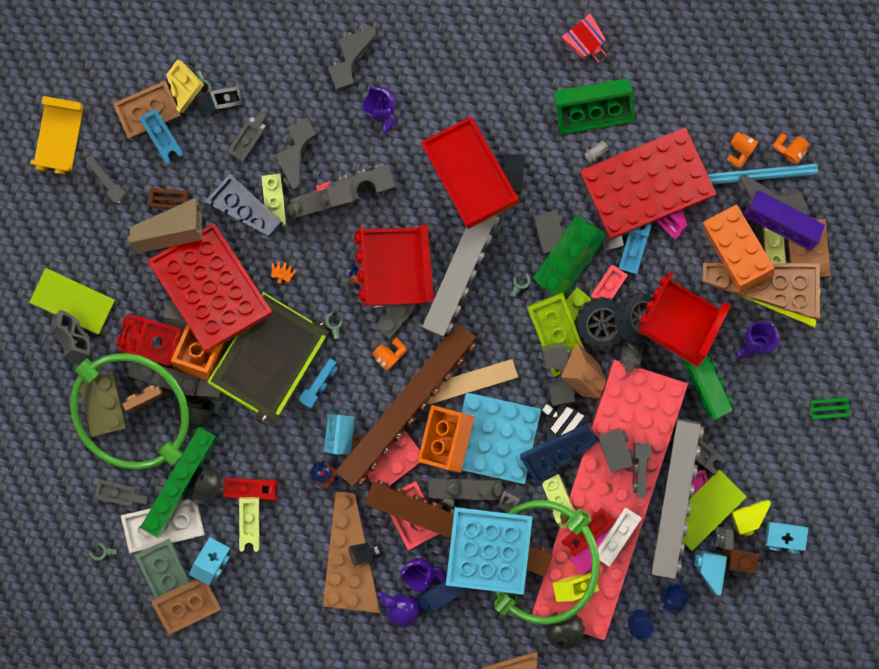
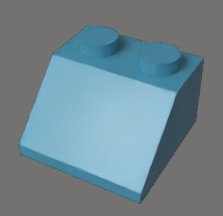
(711, 568)

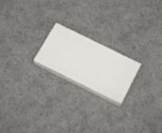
(184, 525)

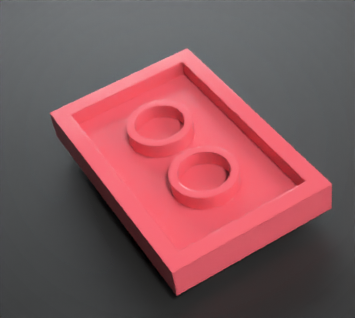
(397, 462)
(412, 533)

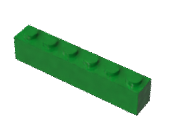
(179, 482)

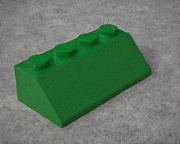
(594, 106)
(570, 256)
(709, 388)

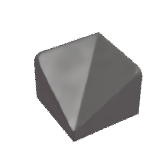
(611, 244)
(510, 499)

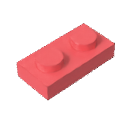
(609, 283)

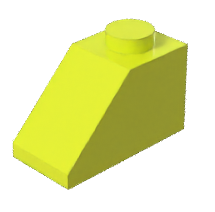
(750, 517)
(572, 587)

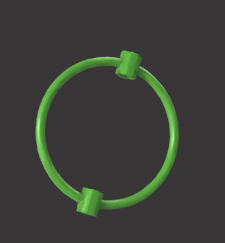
(89, 370)
(577, 523)

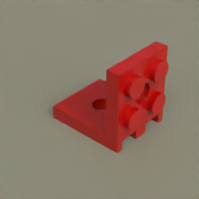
(138, 337)

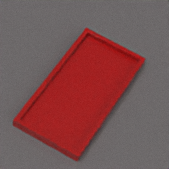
(470, 172)

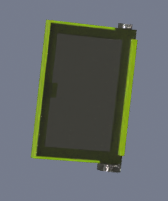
(268, 361)

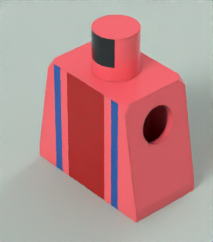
(586, 39)

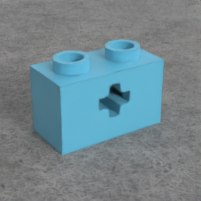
(797, 535)
(209, 561)

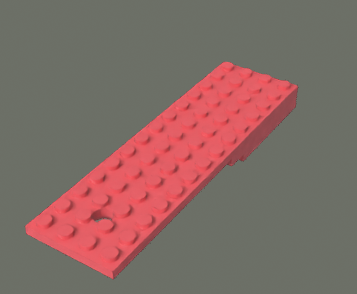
(647, 410)

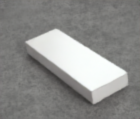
(618, 536)

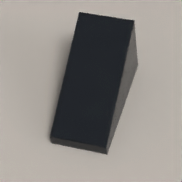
(447, 503)

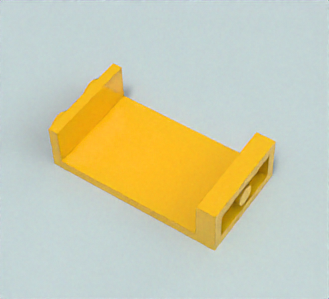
(58, 135)

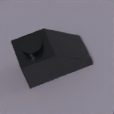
(219, 101)
(514, 171)

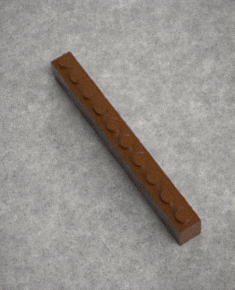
(407, 405)
(436, 519)

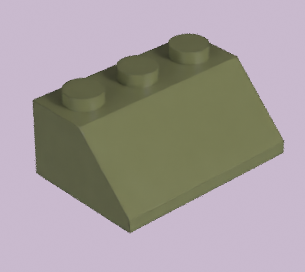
(104, 405)

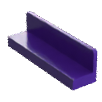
(784, 220)

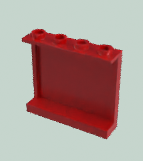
(394, 266)
(682, 321)

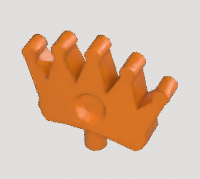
(282, 273)

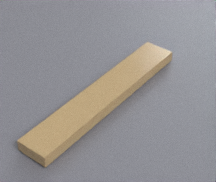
(476, 380)

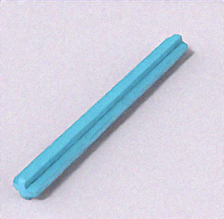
(761, 174)

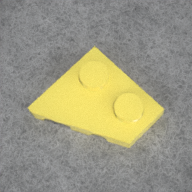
(184, 85)

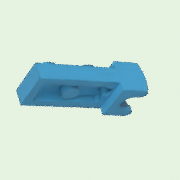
(160, 134)
(634, 250)
(309, 396)

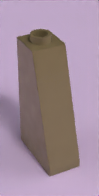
(168, 229)

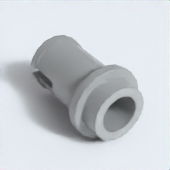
(592, 154)

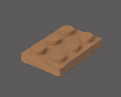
(138, 104)
(818, 254)
(139, 400)
(185, 605)

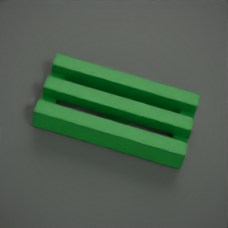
(846, 406)

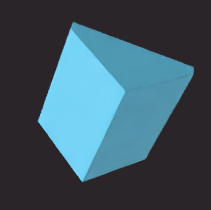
(339, 434)

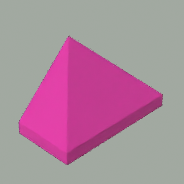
(674, 224)

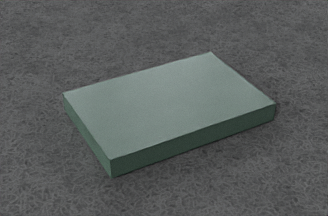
(162, 568)

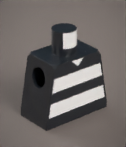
(563, 419)

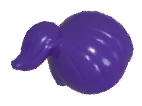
(380, 105)
(759, 339)
(421, 574)
(400, 609)

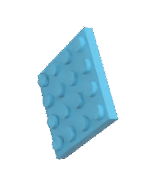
(499, 437)
(489, 550)

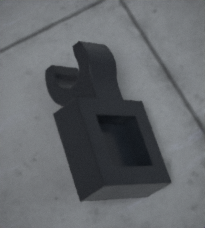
(362, 554)

